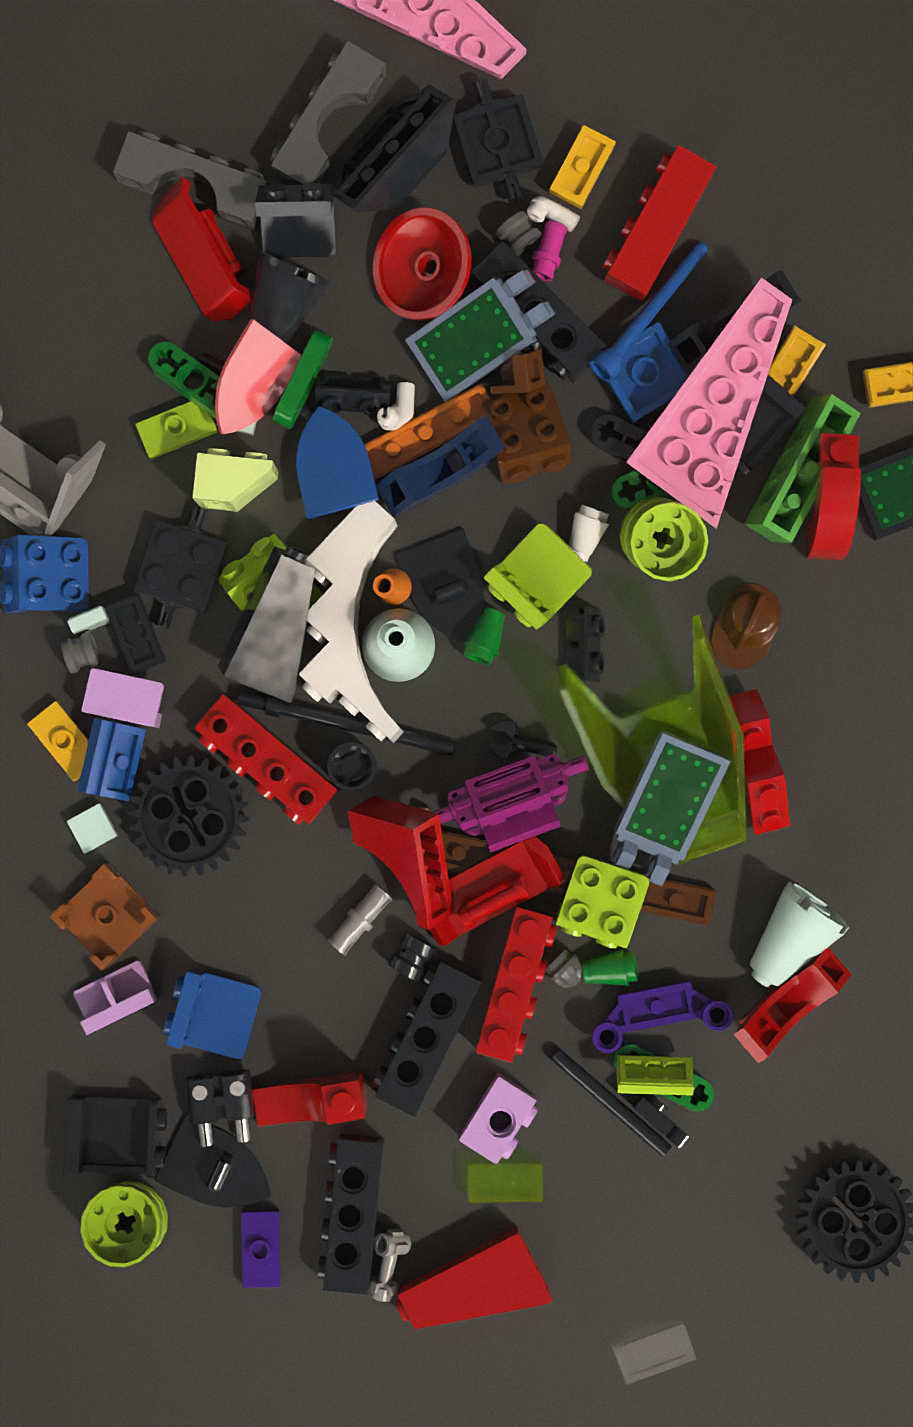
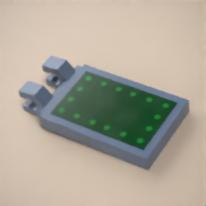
(477, 334)
(668, 804)

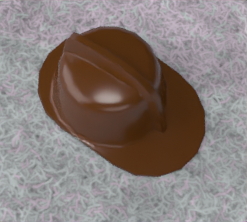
(746, 626)

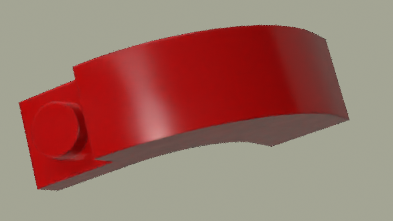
(837, 498)
(786, 1005)

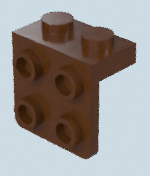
(530, 431)

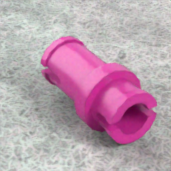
(547, 257)

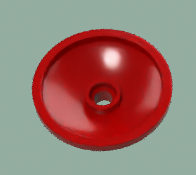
(406, 260)

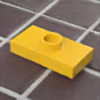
(795, 359)
(889, 384)
(61, 738)

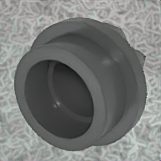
(565, 970)

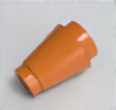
(399, 589)

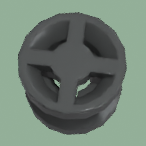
(518, 233)
(80, 652)

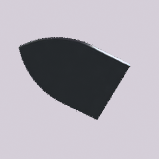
(445, 583)
(216, 1174)

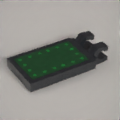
(888, 494)

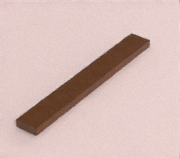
(670, 900)

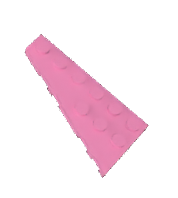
(450, 26)
(706, 424)

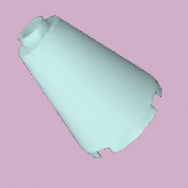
(400, 661)
(794, 936)

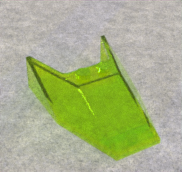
(702, 716)

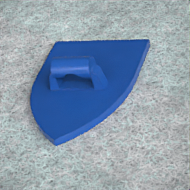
(333, 466)

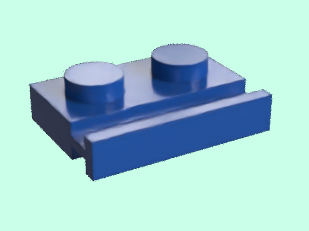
(111, 760)

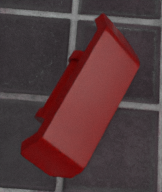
(201, 254)
(497, 886)

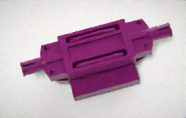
(512, 800)

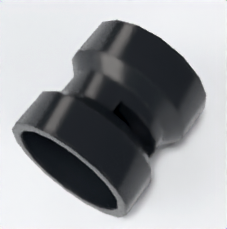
(412, 957)

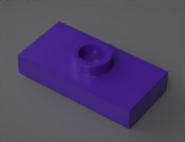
(260, 1248)

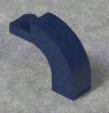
(441, 469)

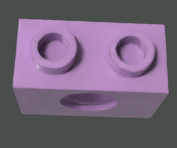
(500, 1096)

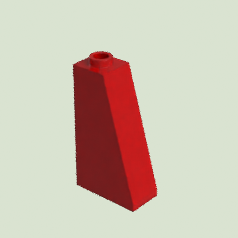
(476, 1284)

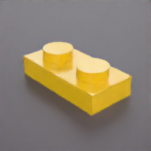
(582, 167)

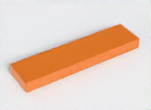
(425, 432)

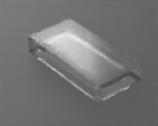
(654, 1352)

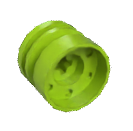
(682, 548)
(102, 1228)

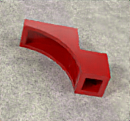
(763, 772)

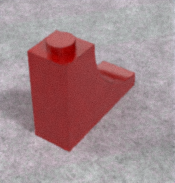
(412, 848)
(322, 1099)

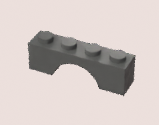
(350, 81)
(150, 164)

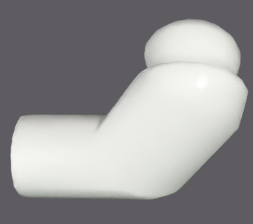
(543, 208)
(401, 411)

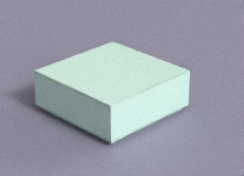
(88, 620)
(92, 828)

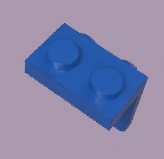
(44, 574)
(212, 1013)

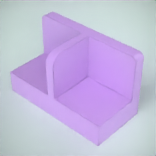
(123, 698)
(115, 996)

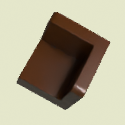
(521, 373)

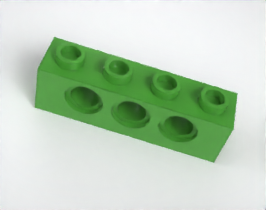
(794, 478)

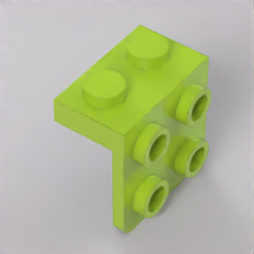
(242, 575)
(538, 576)
(602, 902)

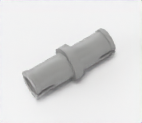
(359, 919)

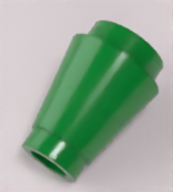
(485, 638)
(611, 969)

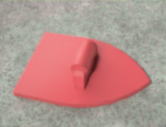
(253, 378)

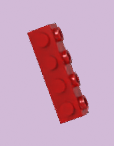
(659, 222)
(266, 759)
(513, 985)

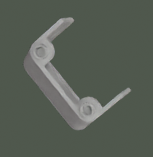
(38, 491)

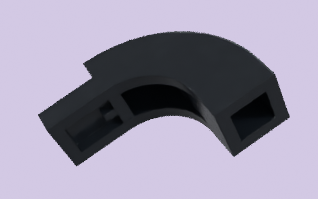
(697, 339)

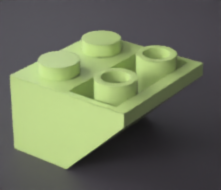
(231, 481)

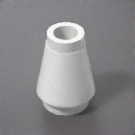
(587, 530)

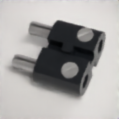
(218, 1098)

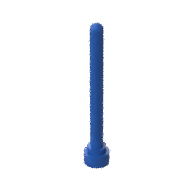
(608, 363)

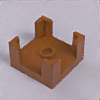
(106, 916)

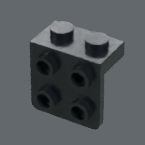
(297, 220)

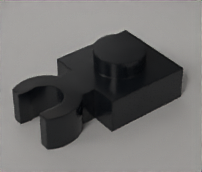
(654, 1112)

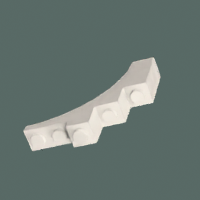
(345, 563)

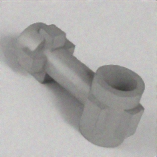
(389, 1246)

